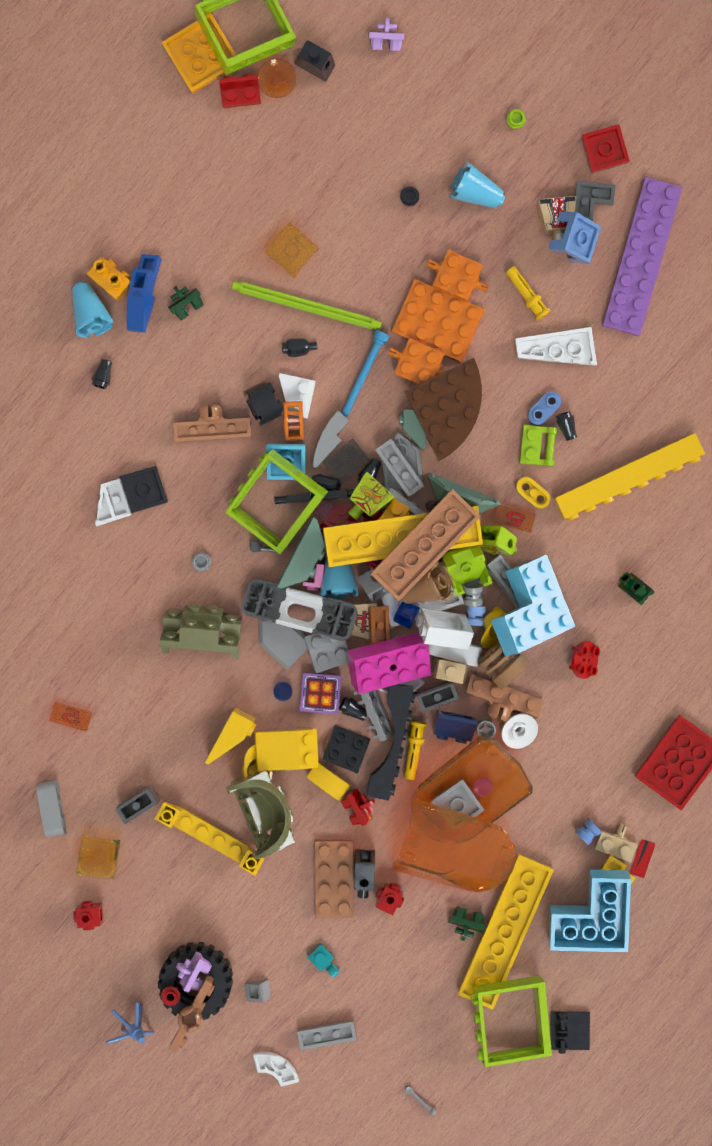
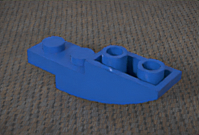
(140, 296)

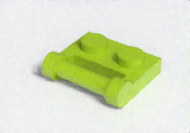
(531, 445)

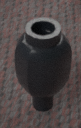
(297, 347)

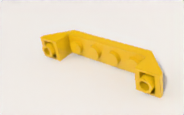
(210, 835)

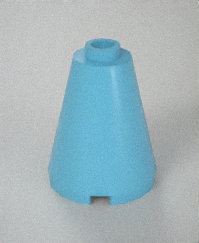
(476, 188)
(89, 312)
(338, 582)

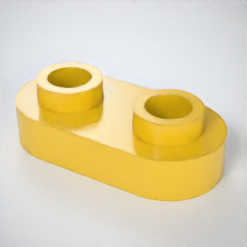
(533, 492)

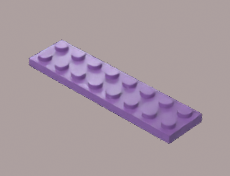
(642, 256)

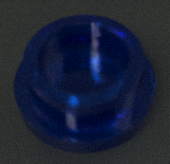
(282, 691)

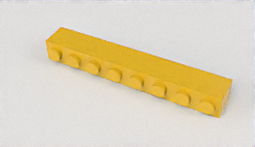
(628, 476)

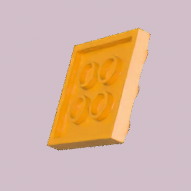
(194, 55)

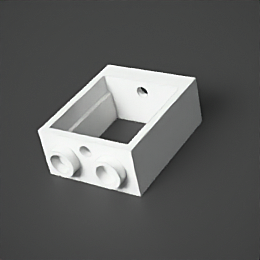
(444, 629)

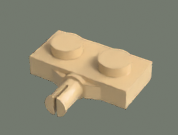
(616, 844)

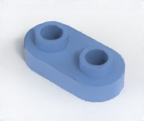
(544, 408)

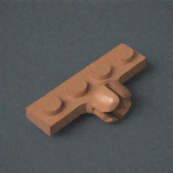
(212, 426)
(503, 700)
(190, 1016)

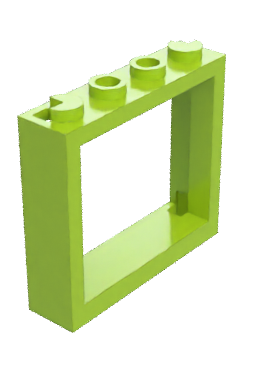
(255, 54)
(254, 526)
(541, 1050)

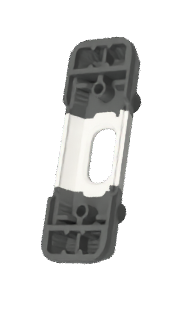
(269, 603)

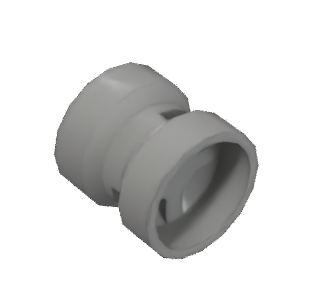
(473, 594)
(488, 728)

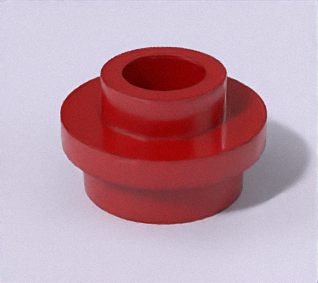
(170, 990)

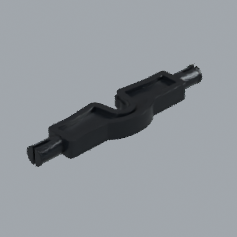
(308, 496)

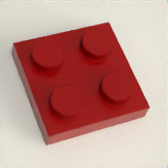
(605, 148)

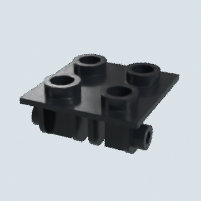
(346, 749)
(570, 1031)

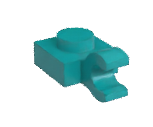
(322, 958)

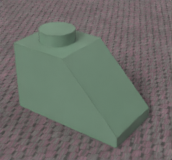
(413, 428)

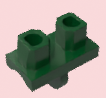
(178, 307)
(635, 588)
(475, 924)

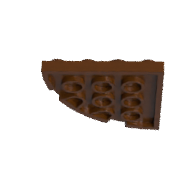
(448, 406)

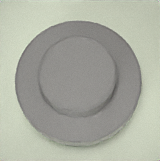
(201, 562)

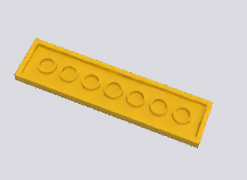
(378, 538)
(506, 927)

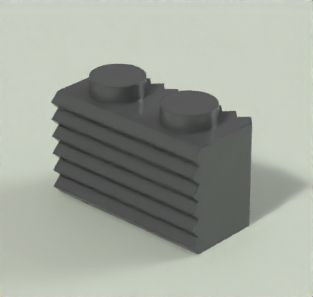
(437, 696)
(137, 804)

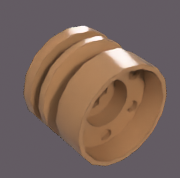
(506, 667)

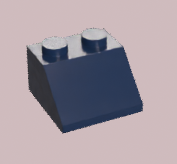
(454, 726)

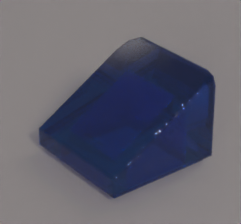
(406, 614)

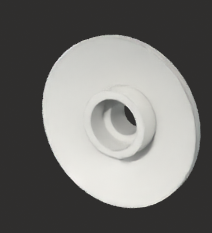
(523, 735)

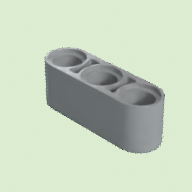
(51, 808)

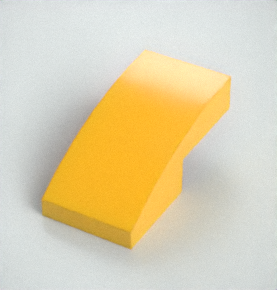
(328, 781)

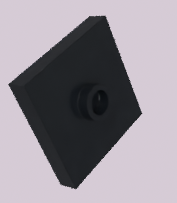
(143, 489)

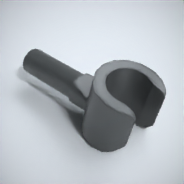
(255, 547)

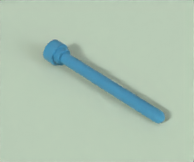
(379, 340)

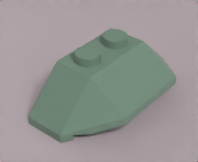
(442, 486)
(304, 557)

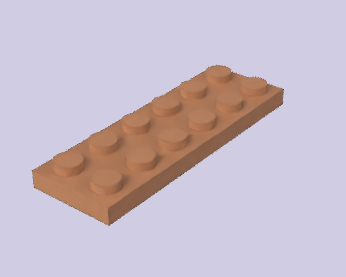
(425, 545)

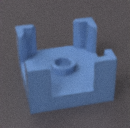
(578, 238)

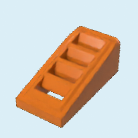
(295, 436)

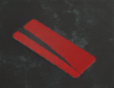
(642, 858)

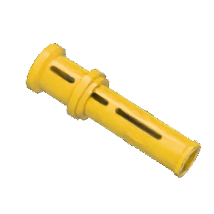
(532, 300)
(416, 740)

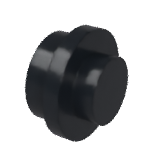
(409, 196)

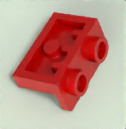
(240, 91)

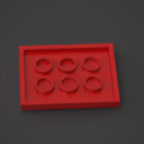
(678, 763)

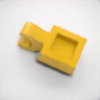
(614, 864)

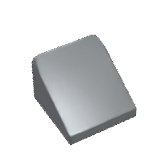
(258, 991)

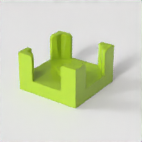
(465, 566)

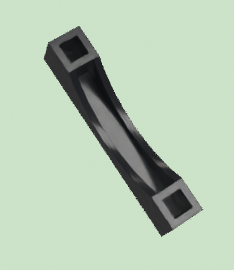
(381, 779)

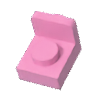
(318, 576)

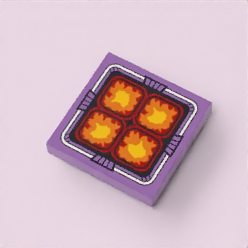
(320, 693)

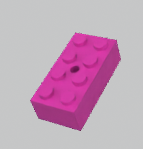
(389, 663)

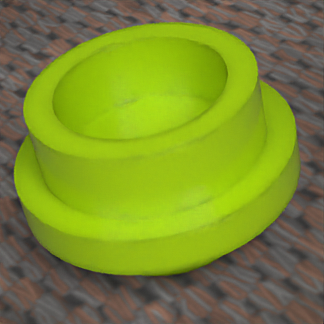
(516, 119)

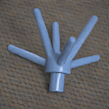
(135, 1030)

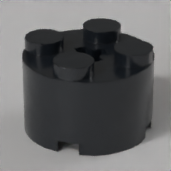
(263, 403)

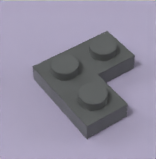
(592, 193)

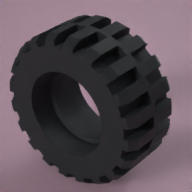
(219, 971)

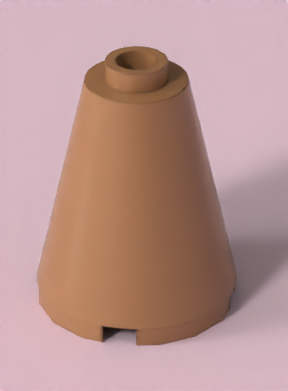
(431, 587)

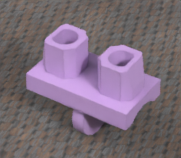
(395, 38)
(190, 971)

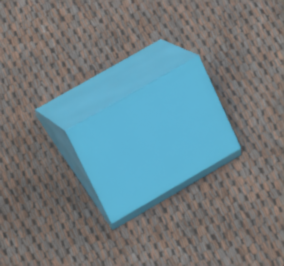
(291, 452)

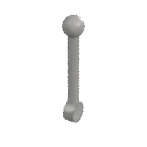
(409, 1090)

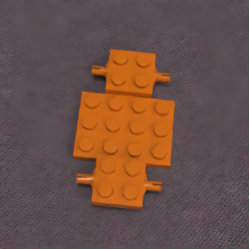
(438, 318)

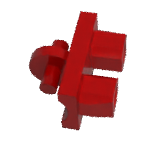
(361, 806)

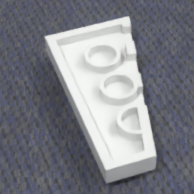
(563, 347)
(393, 605)

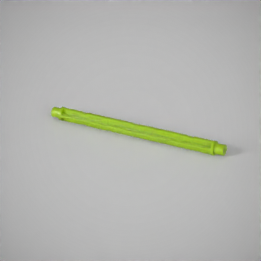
(306, 305)

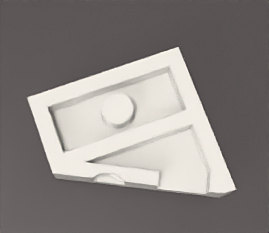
(297, 390)
(112, 503)

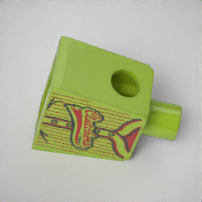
(369, 497)
(502, 540)

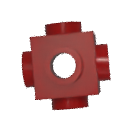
(389, 904)
(88, 915)

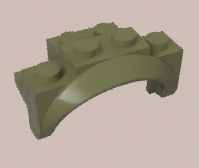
(201, 630)
(263, 811)

